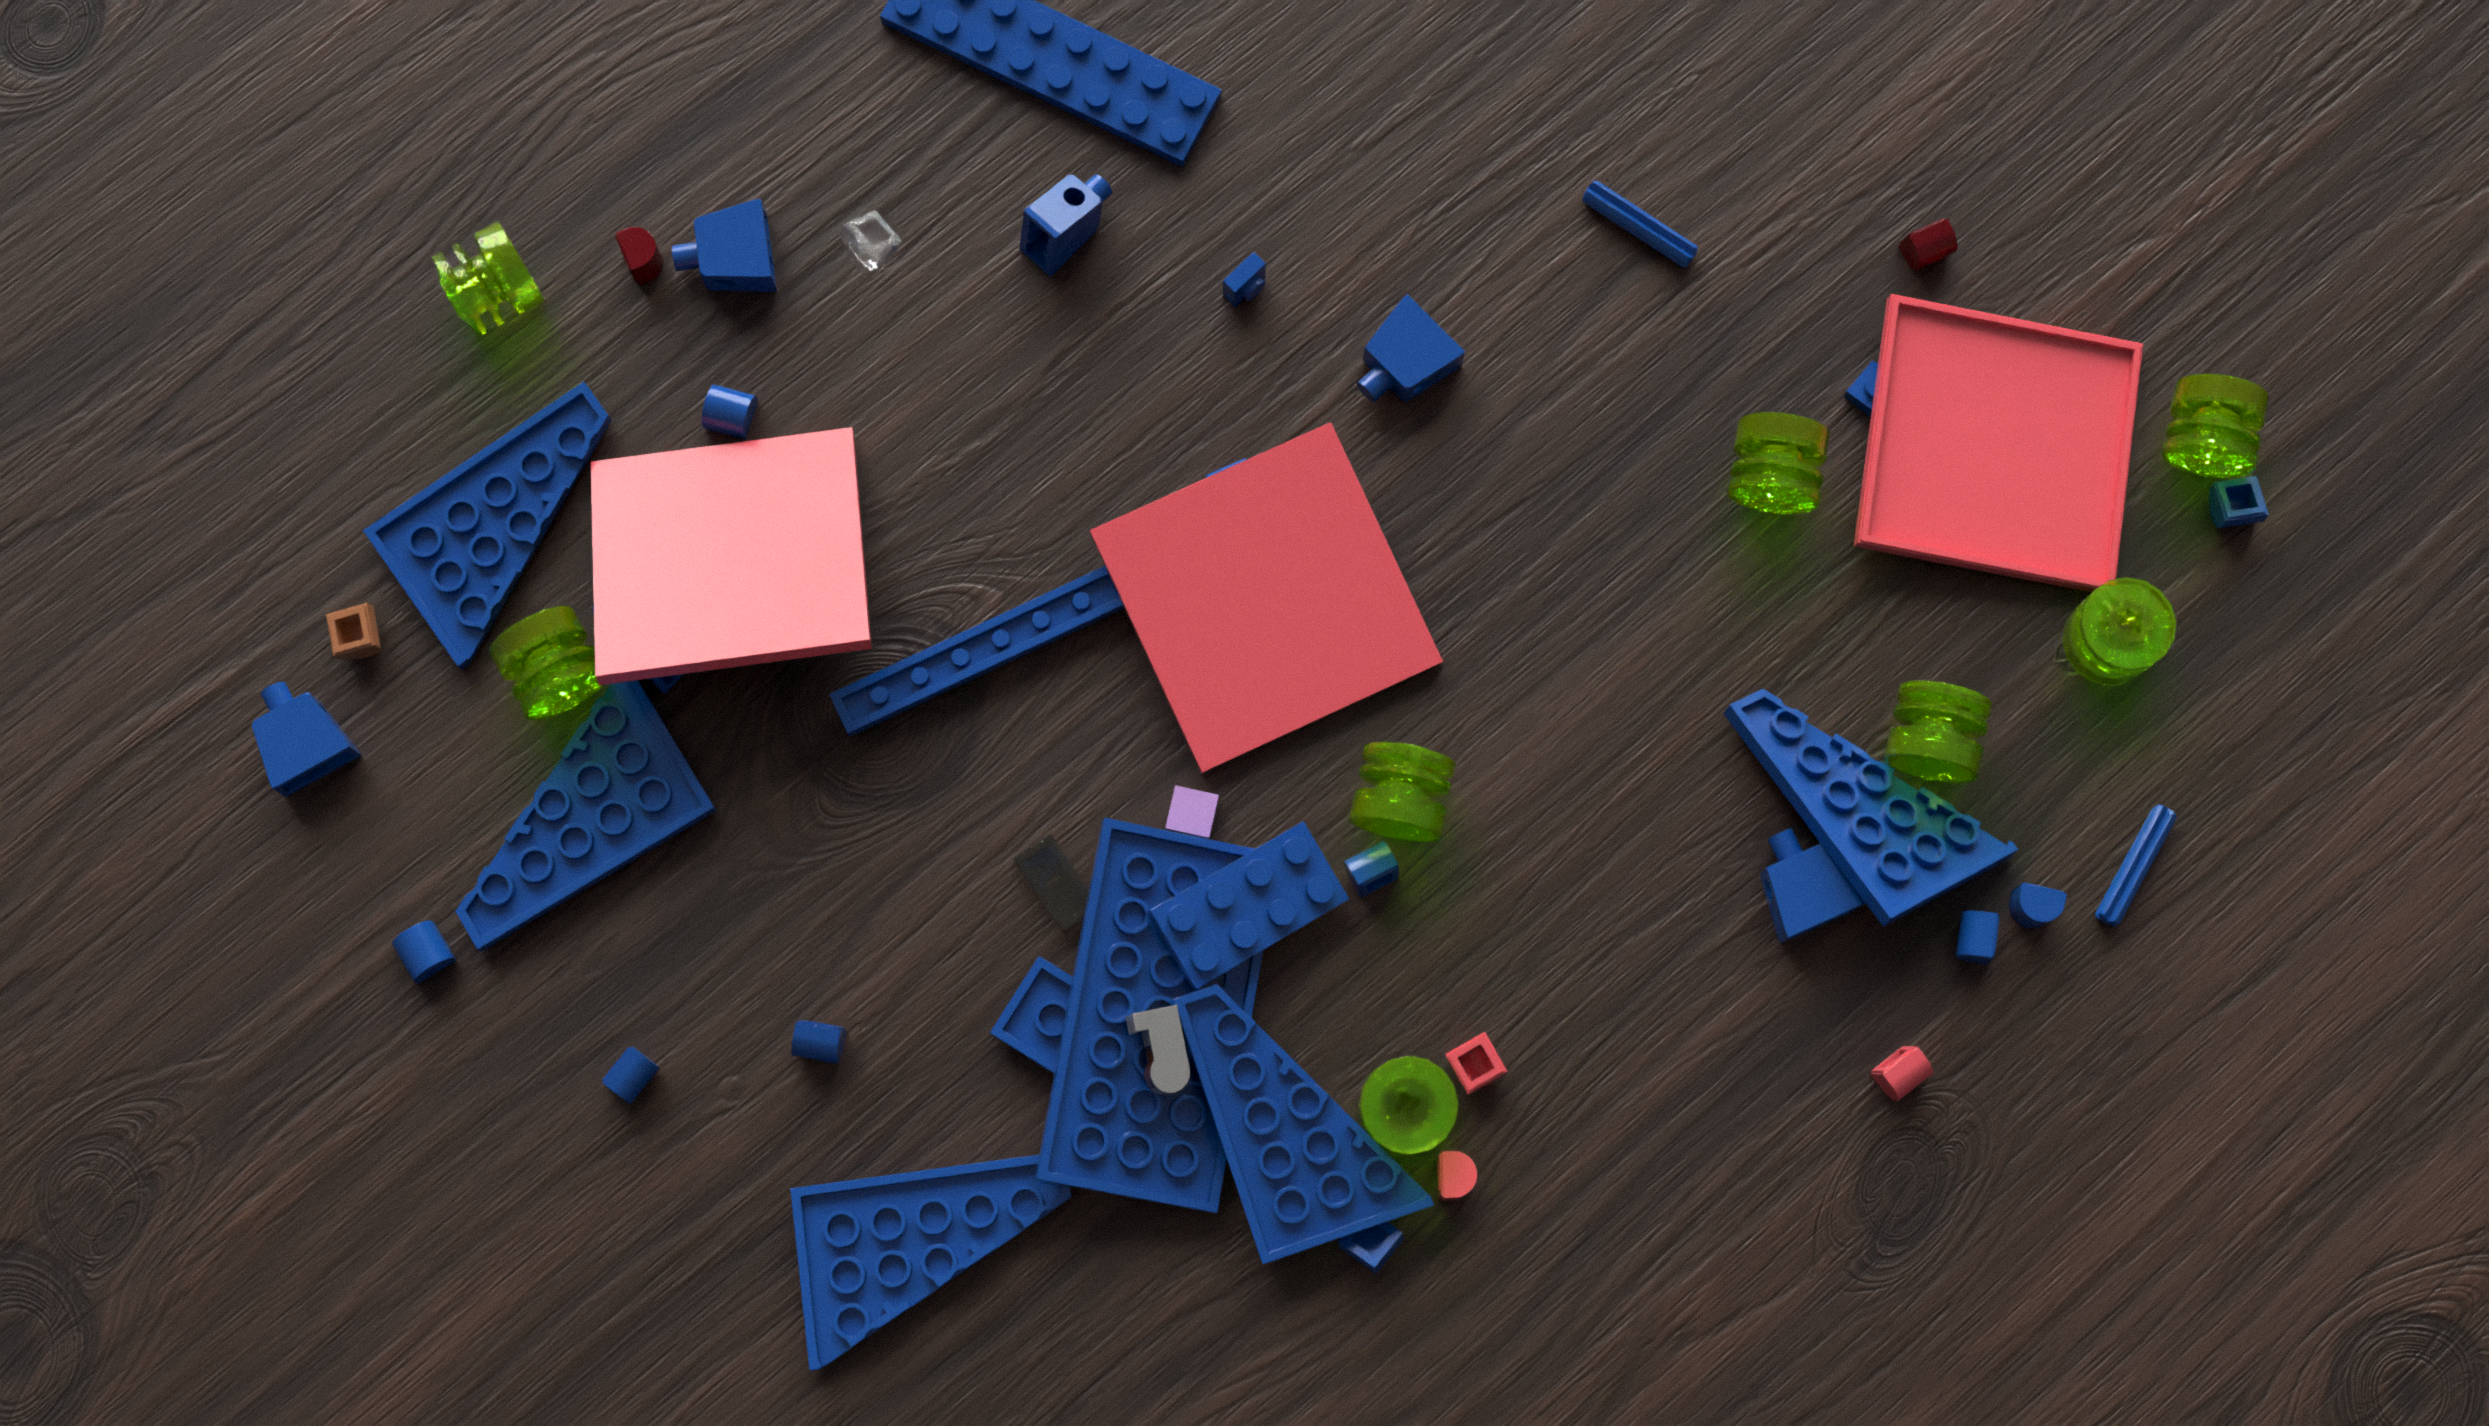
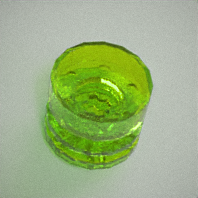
(487, 279)
(2215, 425)
(1778, 463)
(2114, 655)
(547, 662)
(1938, 731)
(1404, 782)
(1432, 1117)

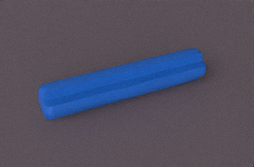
(1640, 224)
(2135, 865)

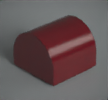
(1929, 244)
(640, 253)

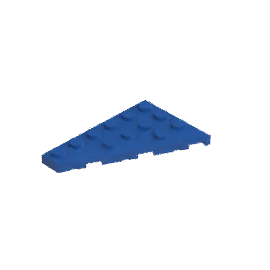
(479, 525)
(601, 808)
(1881, 832)
(1291, 1148)
(896, 1238)

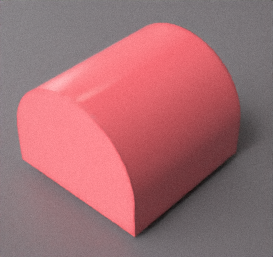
(1476, 1063)
(1902, 1072)
(1455, 1175)

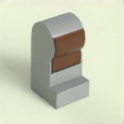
(1164, 1048)

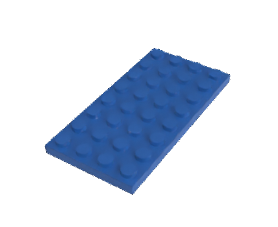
(1102, 1118)

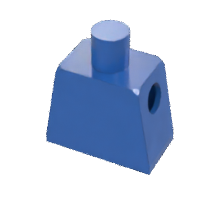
(1062, 220)
(731, 249)
(1408, 354)
(299, 740)
(1805, 888)

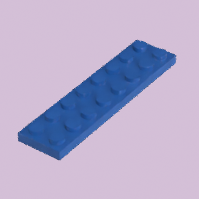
(1067, 67)

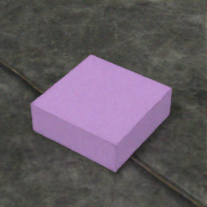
(1192, 812)

